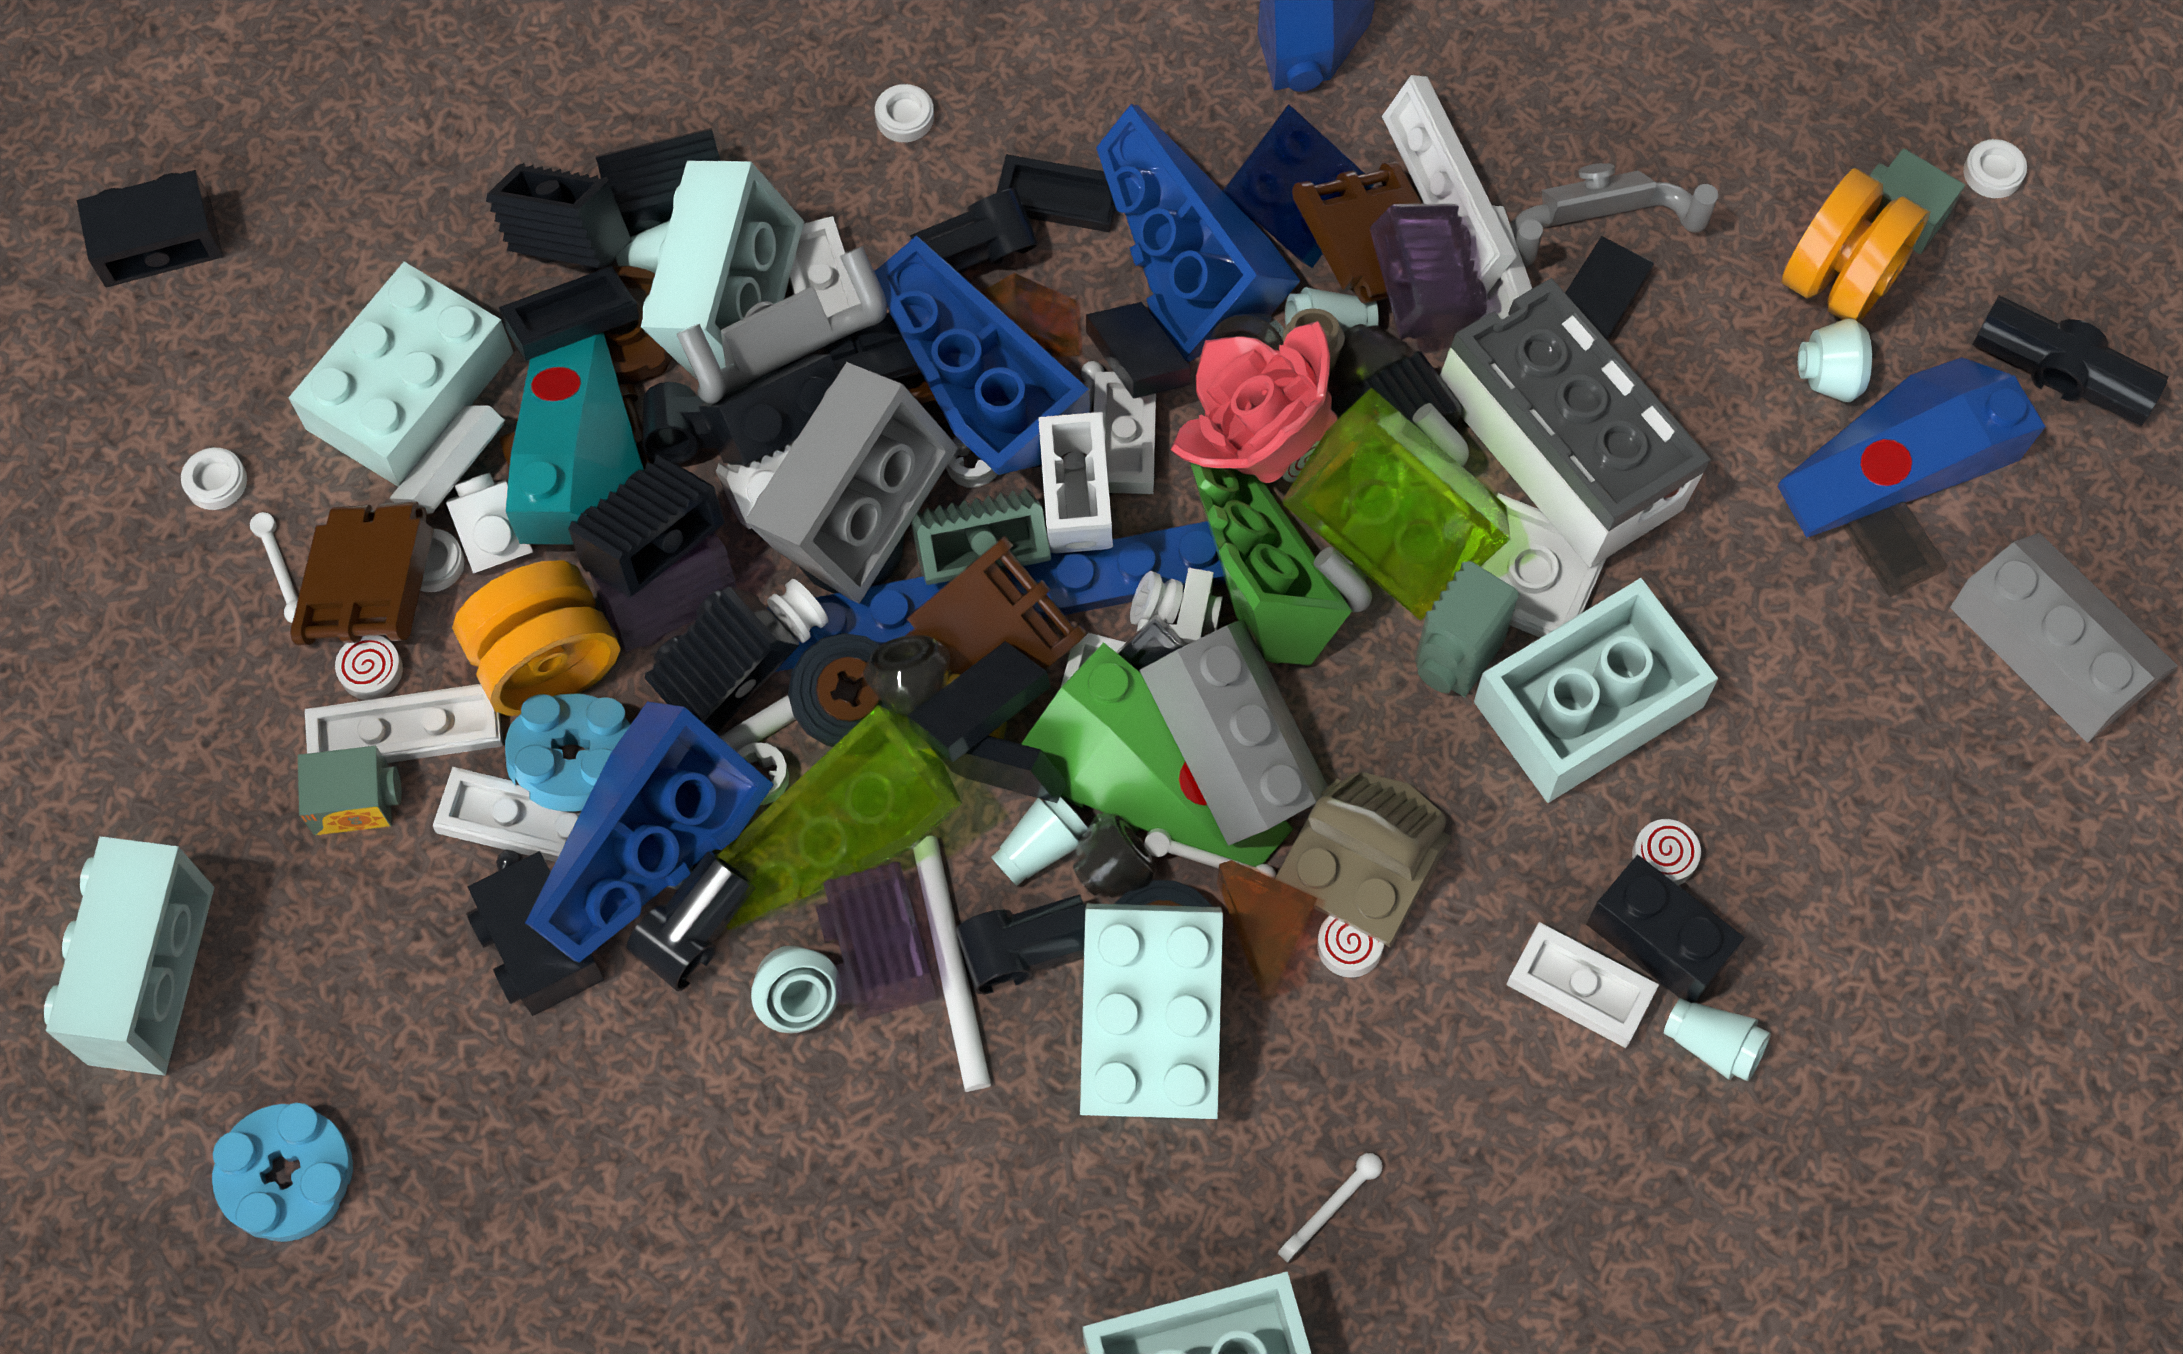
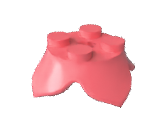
(1259, 403)

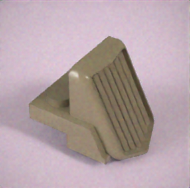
(1367, 853)

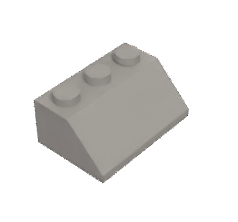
(852, 481)
(2061, 634)
(1235, 732)

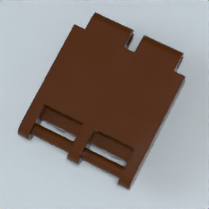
(1344, 223)
(363, 574)
(987, 608)

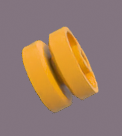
(1848, 243)
(535, 635)

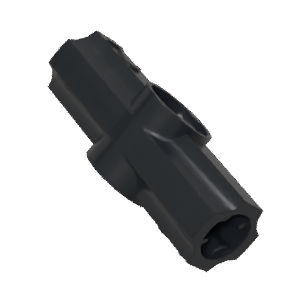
(2071, 360)

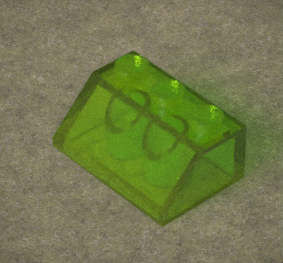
(1396, 504)

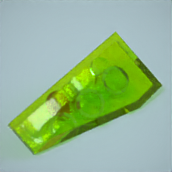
(846, 814)

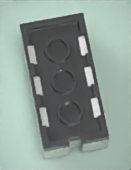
(1572, 422)

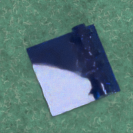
(1264, 183)

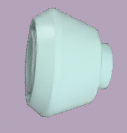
(1837, 360)
(794, 989)

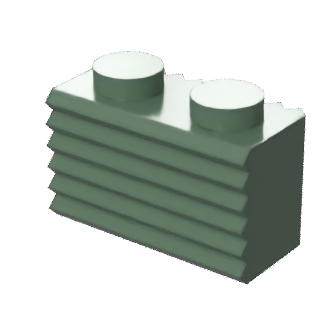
(960, 534)
(1464, 629)

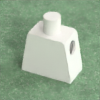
(1075, 493)

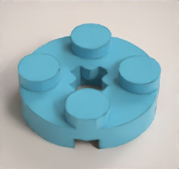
(559, 721)
(248, 1154)

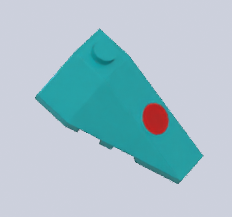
(568, 441)

